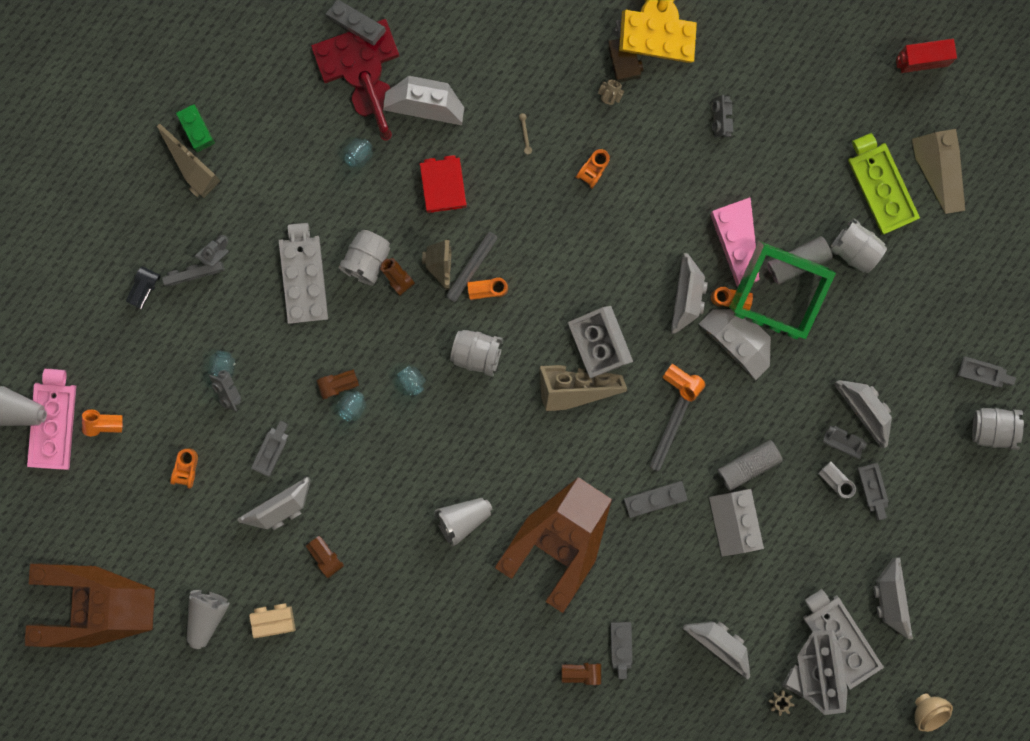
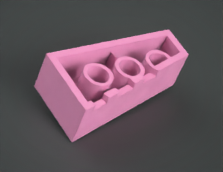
(736, 235)

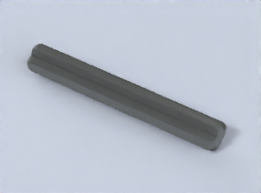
(472, 266)
(669, 434)

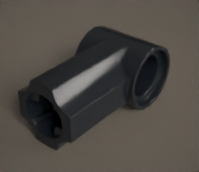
(144, 284)

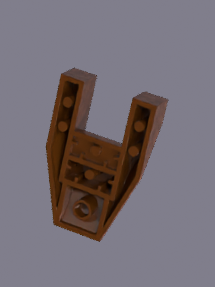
(566, 529)
(102, 606)

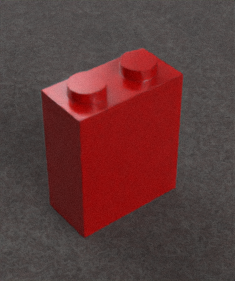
(926, 56)
(443, 184)

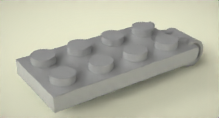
(303, 275)
(857, 655)

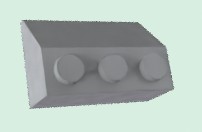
(600, 341)
(736, 522)

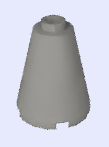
(19, 410)
(462, 518)
(204, 617)

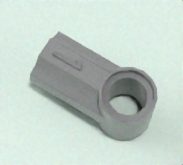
(836, 479)

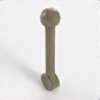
(528, 150)

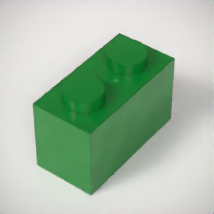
(195, 128)

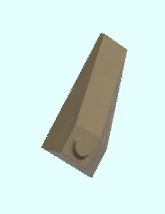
(941, 164)
(194, 171)
(439, 262)
(568, 389)

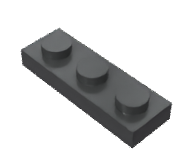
(355, 22)
(193, 272)
(655, 499)

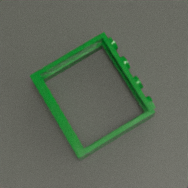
(761, 250)

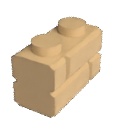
(272, 622)

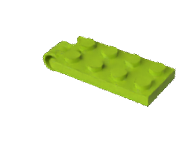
(882, 185)

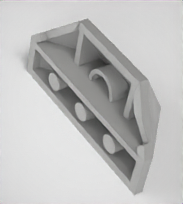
(425, 100)
(689, 294)
(740, 339)
(868, 408)
(279, 508)
(892, 599)
(722, 644)
(823, 673)

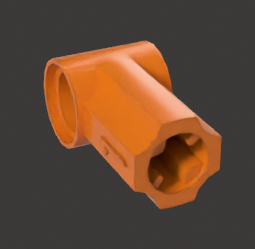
(485, 289)
(729, 293)
(688, 385)
(94, 423)

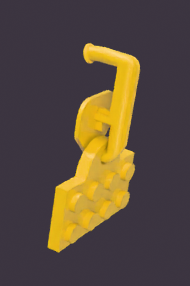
(658, 32)

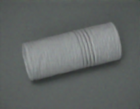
(815, 251)
(758, 461)

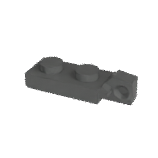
(984, 373)
(271, 450)
(874, 489)
(621, 647)

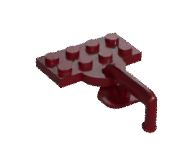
(356, 59)

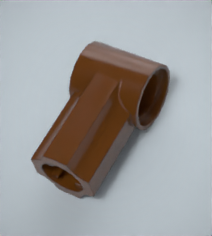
(397, 277)
(333, 385)
(324, 556)
(587, 673)

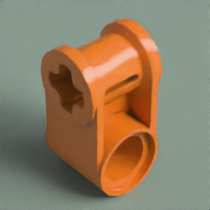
(593, 169)
(184, 469)

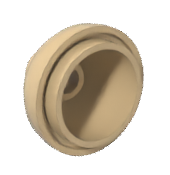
(931, 712)

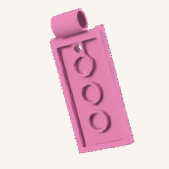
(52, 439)

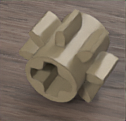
(611, 92)
(778, 698)

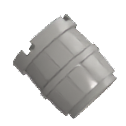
(859, 247)
(365, 257)
(476, 351)
(997, 428)

